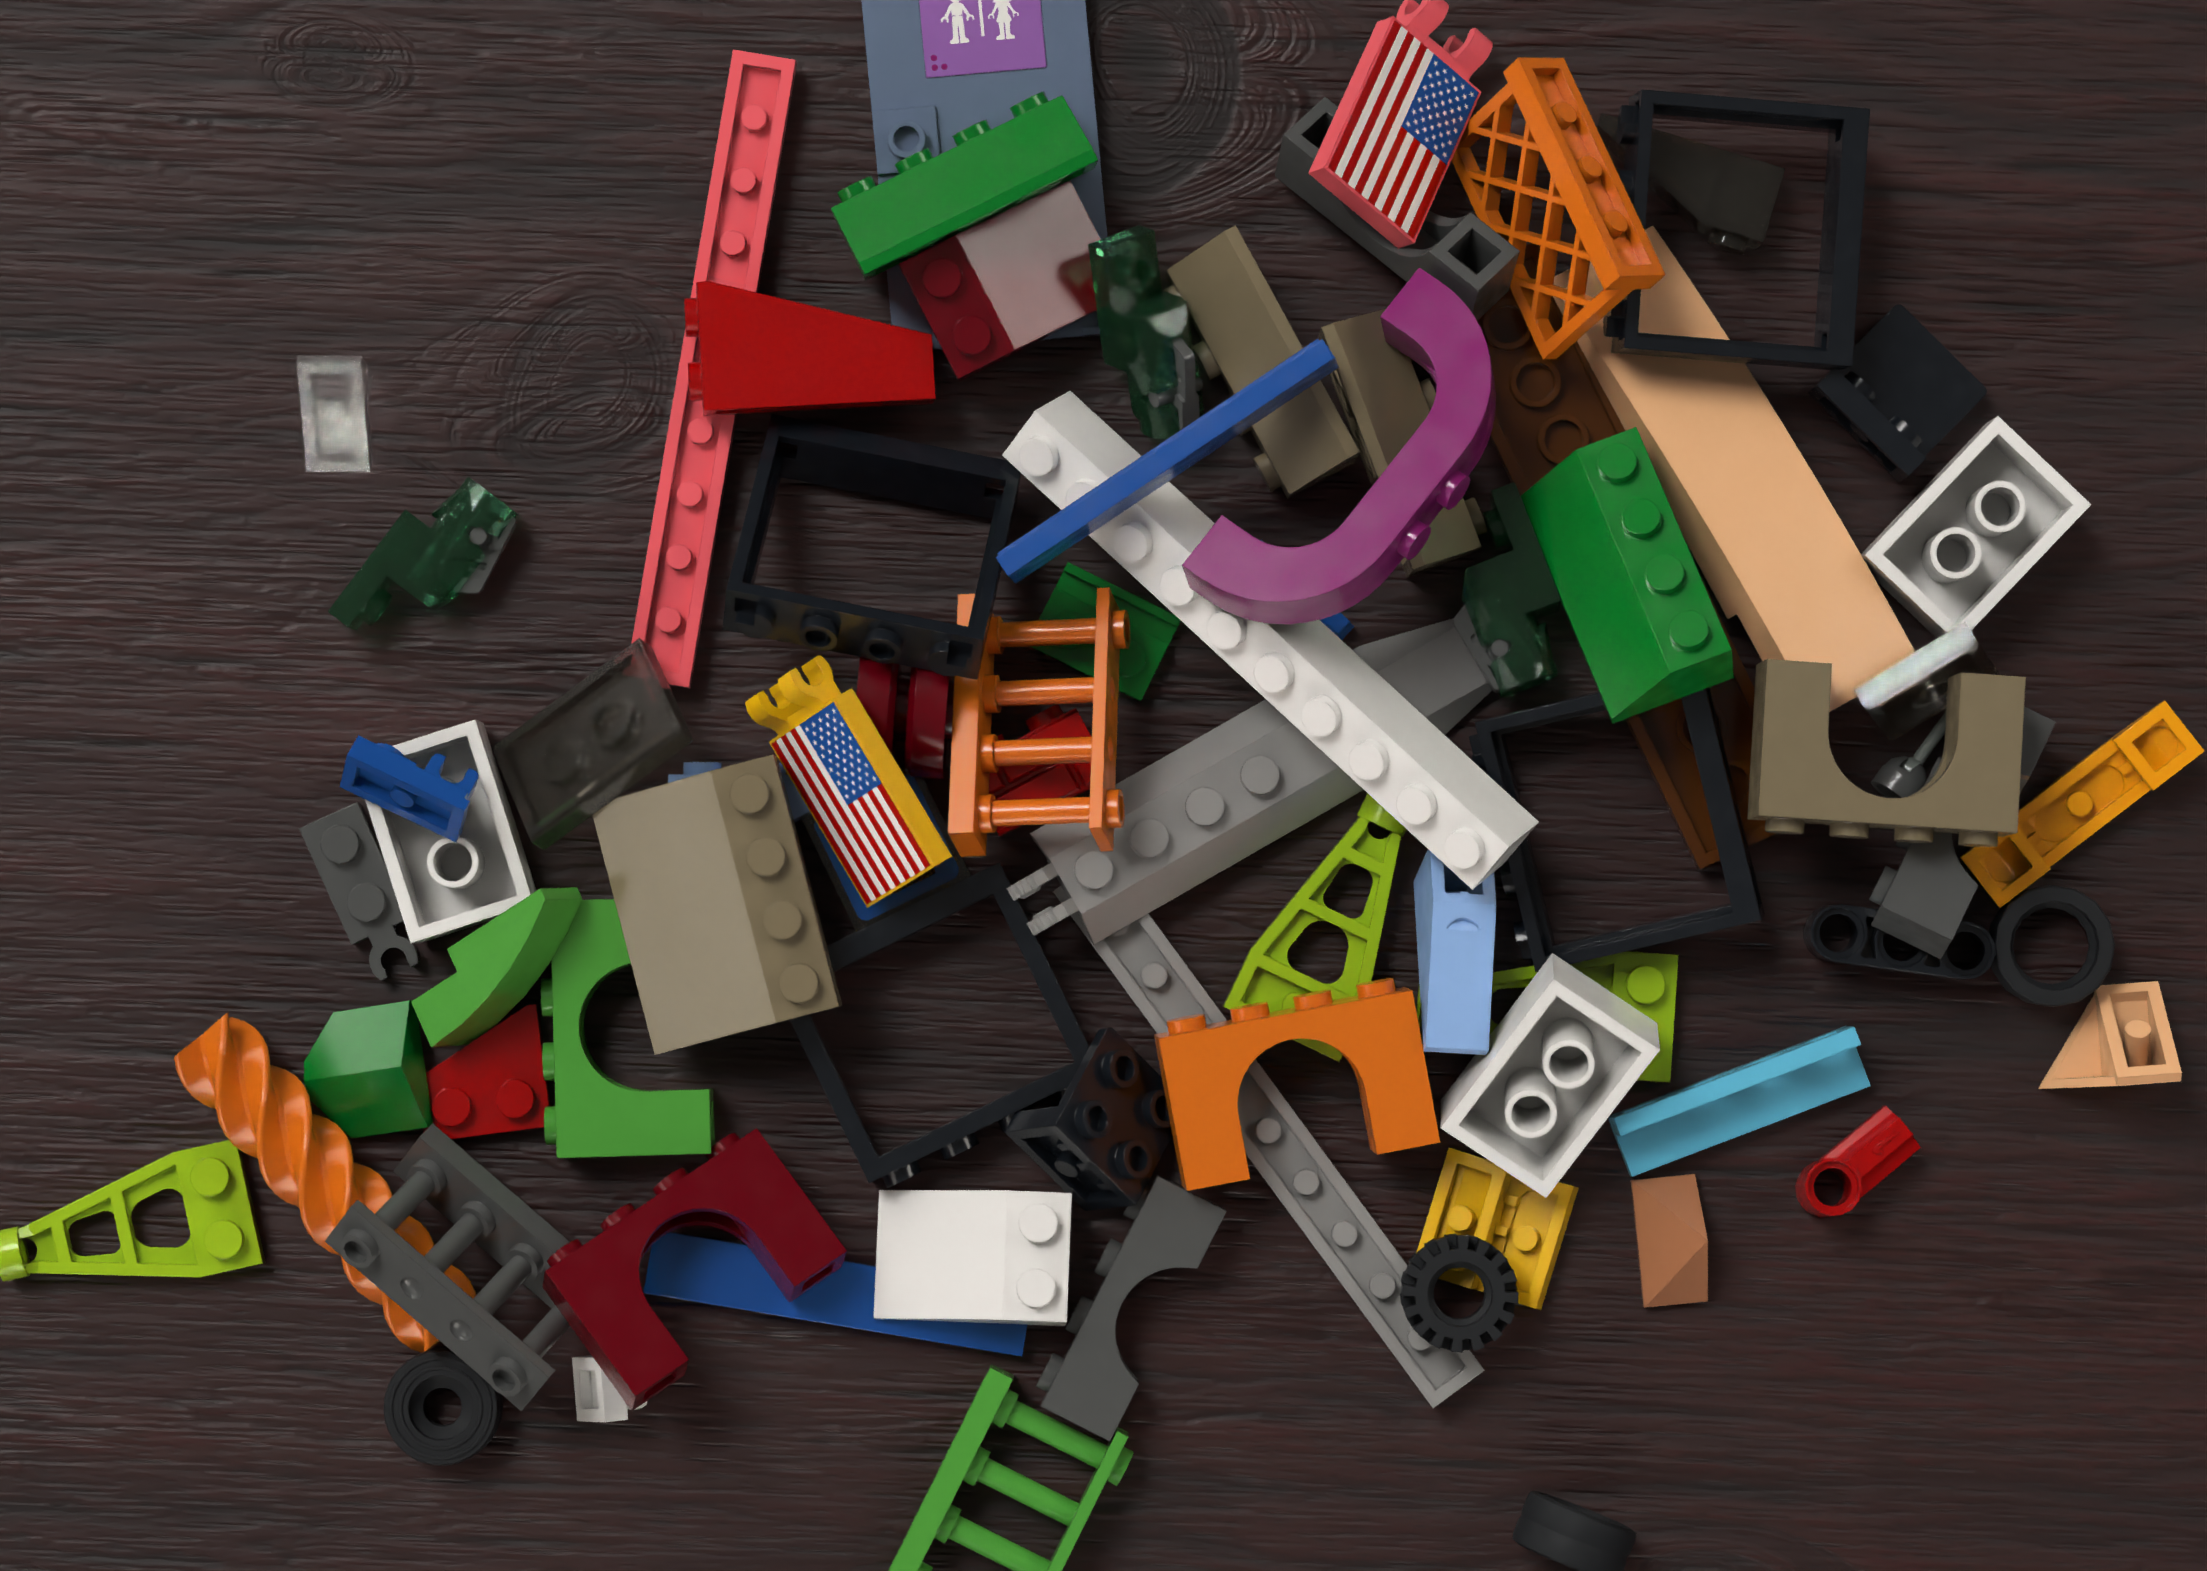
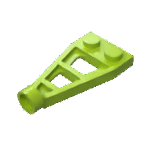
(1266, 969)
(1638, 978)
(216, 1207)

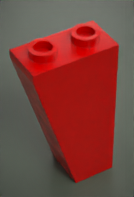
(799, 357)

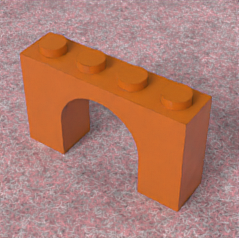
(1207, 1063)

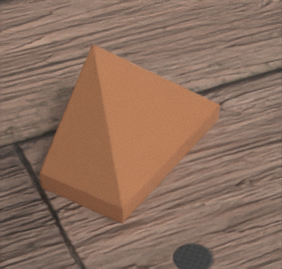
(1670, 1240)

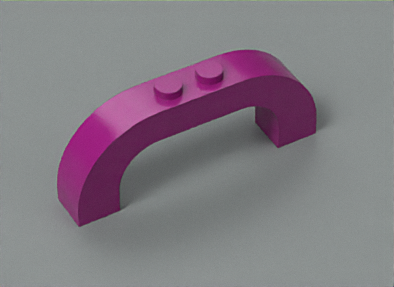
(1395, 514)

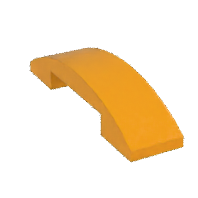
(2084, 801)

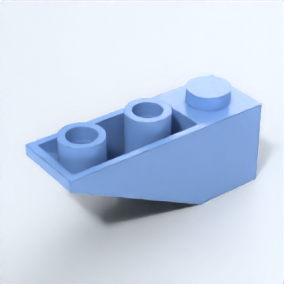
(1454, 958)

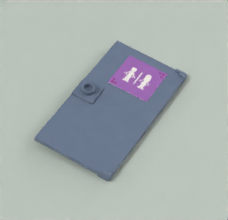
(969, 62)

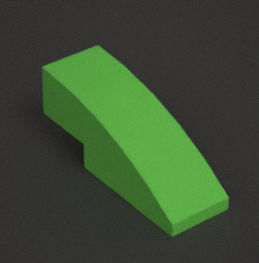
(496, 967)

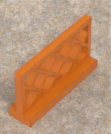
(1580, 180)

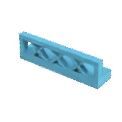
(1739, 1100)

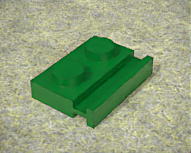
(1149, 629)

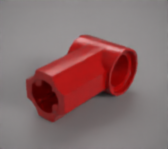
(1859, 1161)

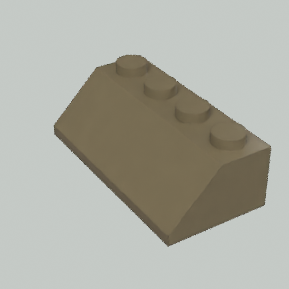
(1243, 339)
(1384, 410)

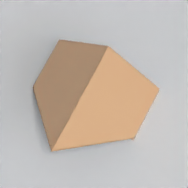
(2118, 1041)

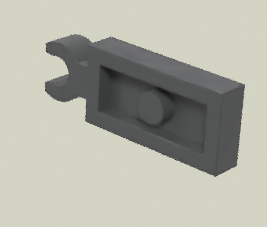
(358, 883)

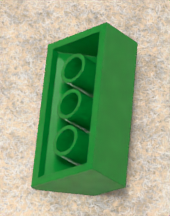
(963, 185)
(1627, 577)

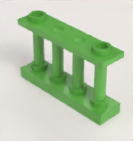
(970, 1463)

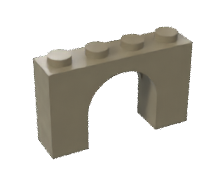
(1800, 782)

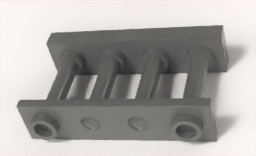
(481, 1213)

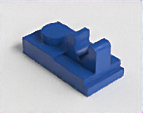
(418, 794)

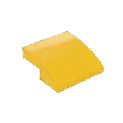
(1512, 1217)

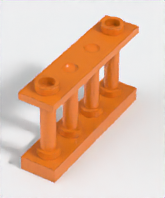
(979, 753)

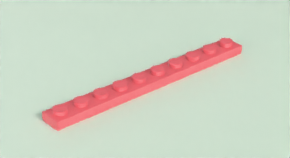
(696, 444)

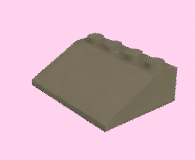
(716, 904)

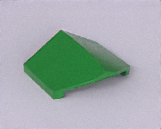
(370, 1071)

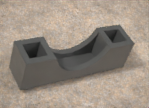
(1453, 250)
(1930, 888)
(1092, 1379)

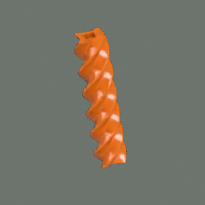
(298, 1152)

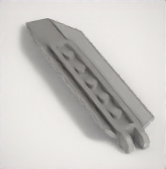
(1233, 793)

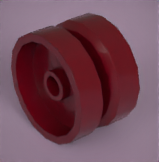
(909, 707)

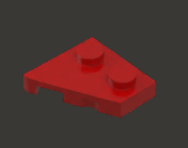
(493, 1081)

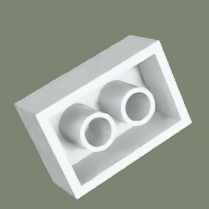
(1974, 530)
(445, 882)
(1549, 1075)

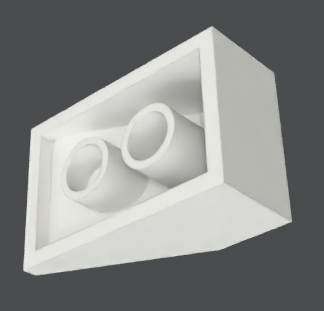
(973, 1256)

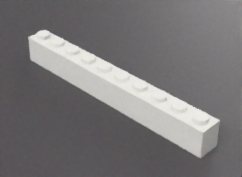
(1294, 666)

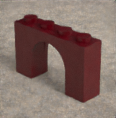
(736, 1190)

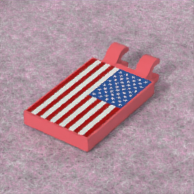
(1401, 120)

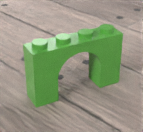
(591, 1109)

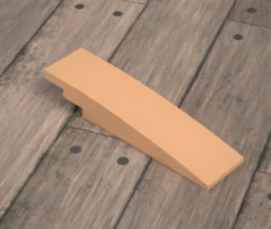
(1745, 493)

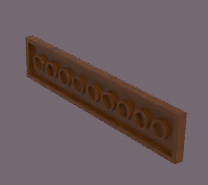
(1539, 420)

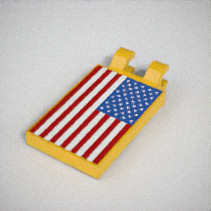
(849, 781)

